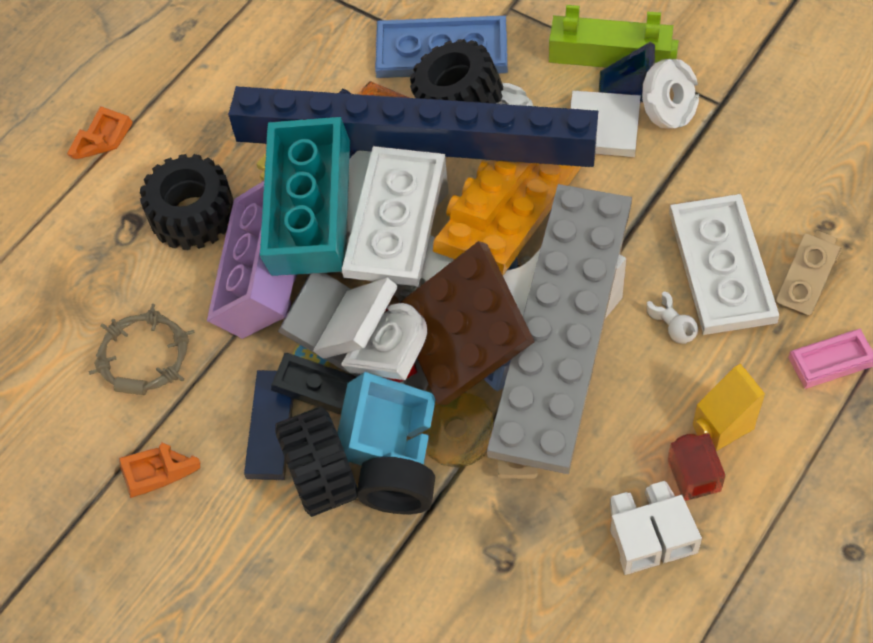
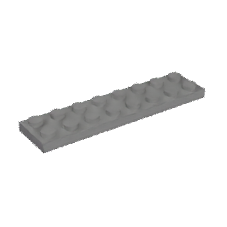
(566, 318)

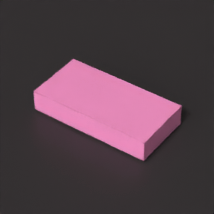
(832, 358)

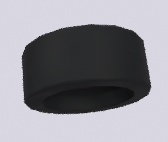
(396, 485)

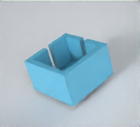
(380, 417)

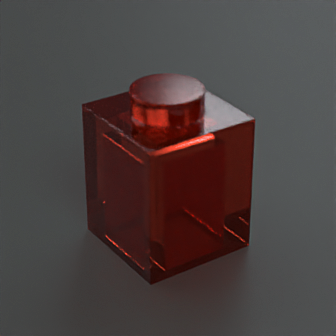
(696, 466)

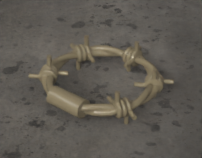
(136, 386)

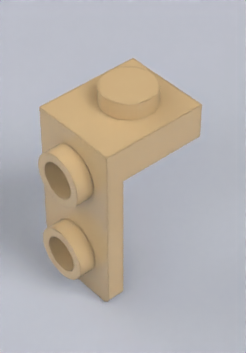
(809, 272)

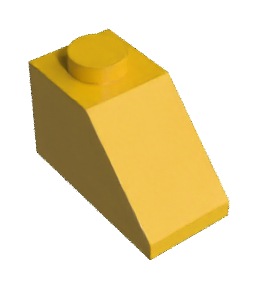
(729, 408)

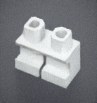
(654, 530)

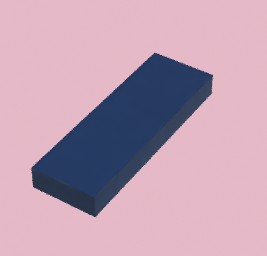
(264, 452)

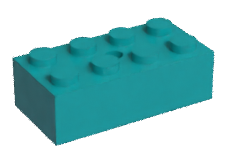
(305, 197)

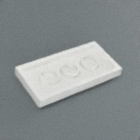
(394, 216)
(723, 264)

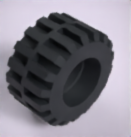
(457, 74)
(183, 180)
(316, 461)

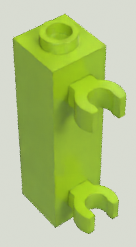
(606, 41)

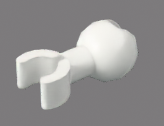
(681, 327)

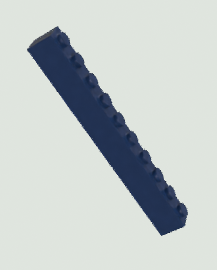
(428, 125)

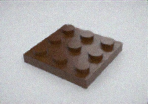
(468, 322)

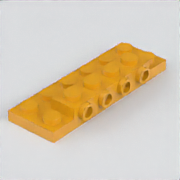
(501, 208)

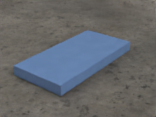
(405, 41)

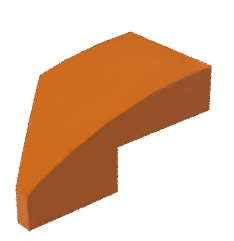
(103, 134)
(155, 469)

